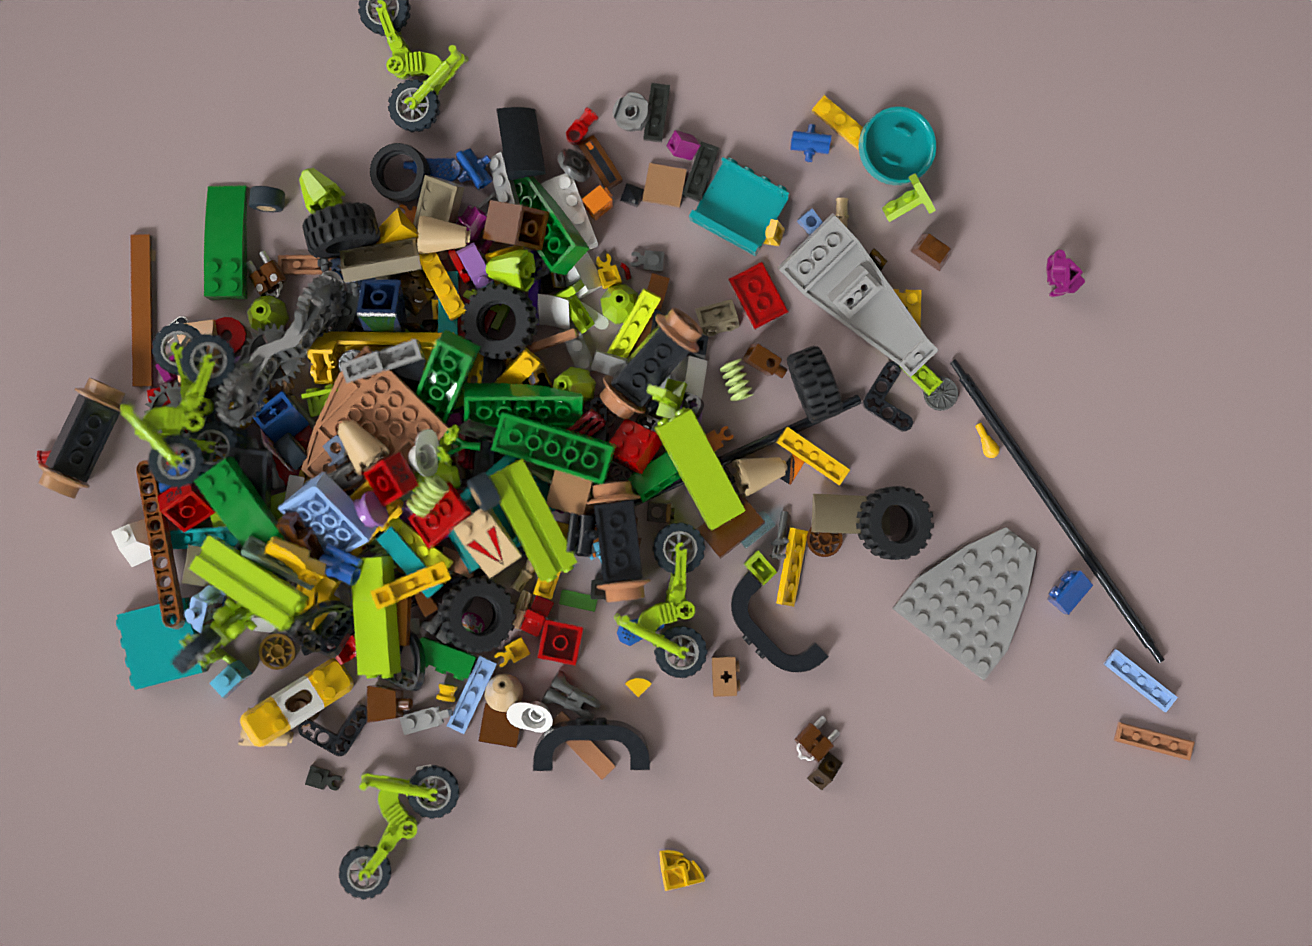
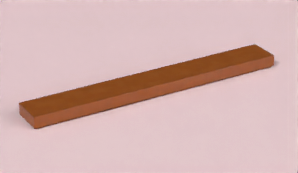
(141, 310)

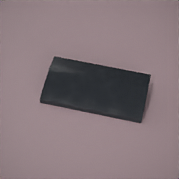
(520, 142)
(257, 467)

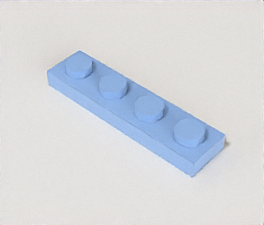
(1140, 680)
(471, 694)

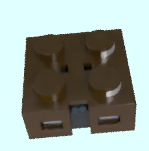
(416, 290)

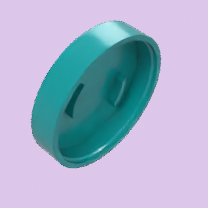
(897, 145)

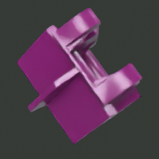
(475, 221)
(1063, 274)

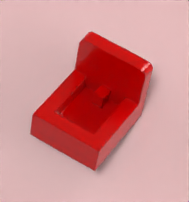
(348, 651)

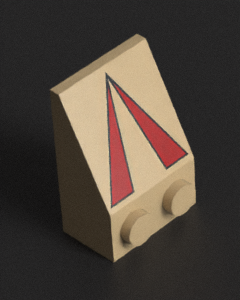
(487, 541)

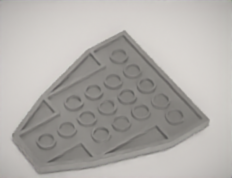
(973, 599)

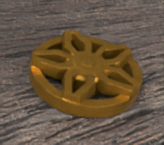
(277, 651)

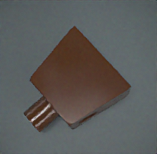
(931, 251)
(757, 356)
(386, 703)

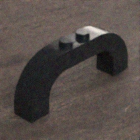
(802, 662)
(587, 730)

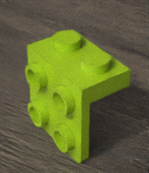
(317, 398)

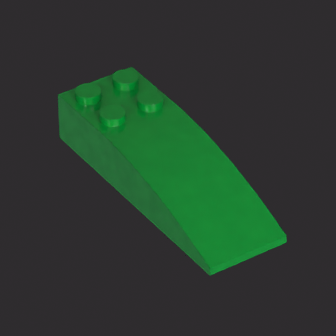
(562, 242)
(225, 243)
(447, 373)
(544, 404)
(554, 447)
(238, 503)

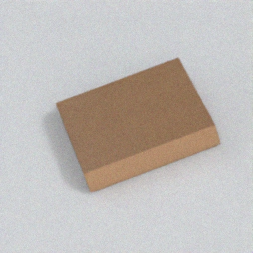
(664, 185)
(568, 493)

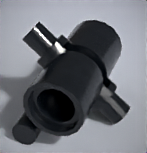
(581, 534)

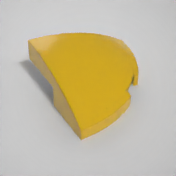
(678, 870)

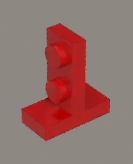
(536, 615)

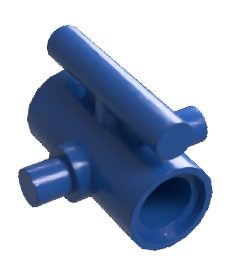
(810, 142)
(474, 168)
(340, 565)

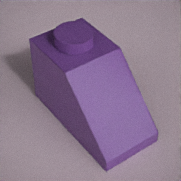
(474, 265)

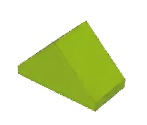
(760, 567)

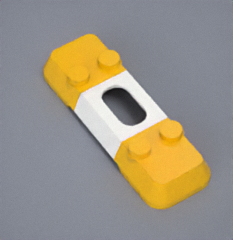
(272, 719)

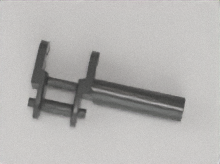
(781, 540)

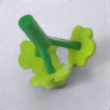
(448, 439)

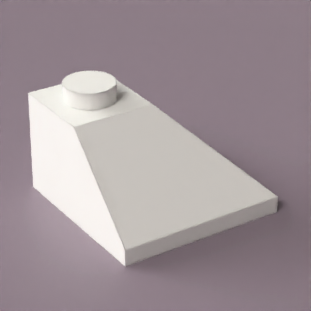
(134, 543)

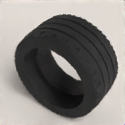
(379, 163)

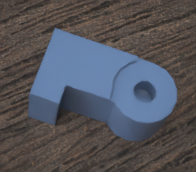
(810, 221)

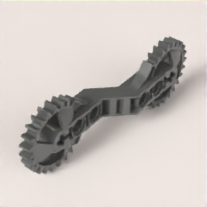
(289, 367)
(252, 379)

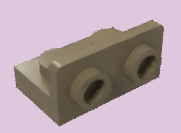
(717, 318)

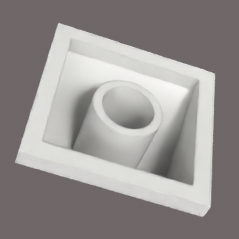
(587, 272)
(692, 372)

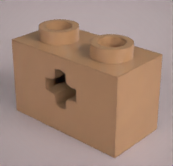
(720, 686)

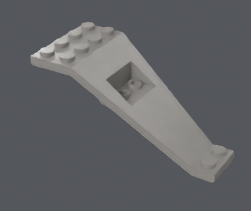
(833, 268)

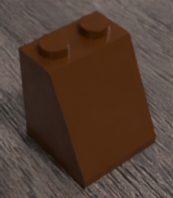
(515, 225)

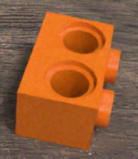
(598, 202)

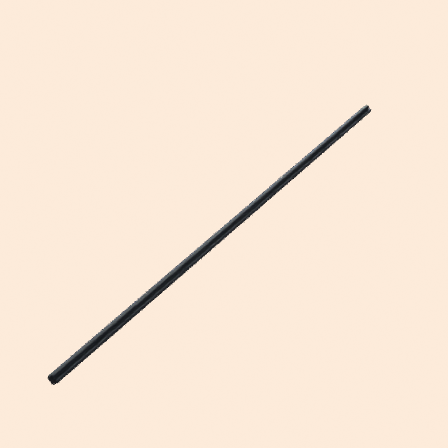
(724, 460)

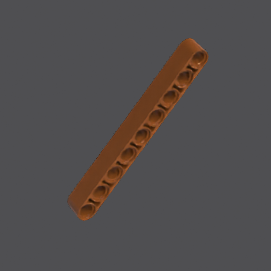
(165, 552)

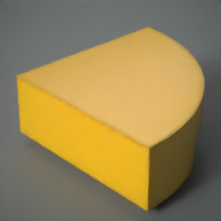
(638, 685)

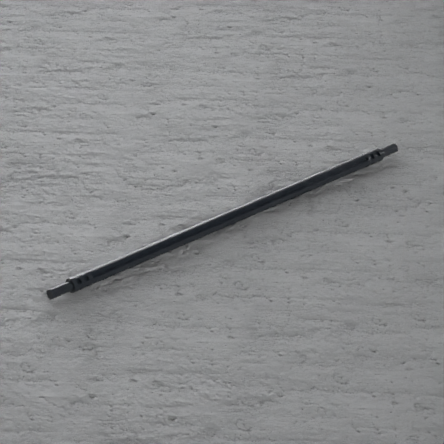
(1057, 511)

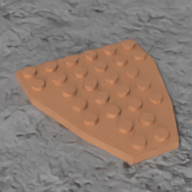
(381, 407)

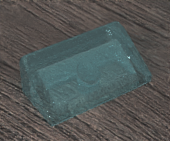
(769, 524)

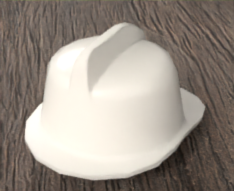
(424, 453)
(530, 716)

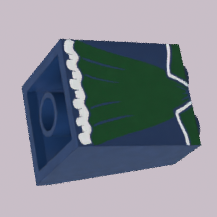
(381, 306)

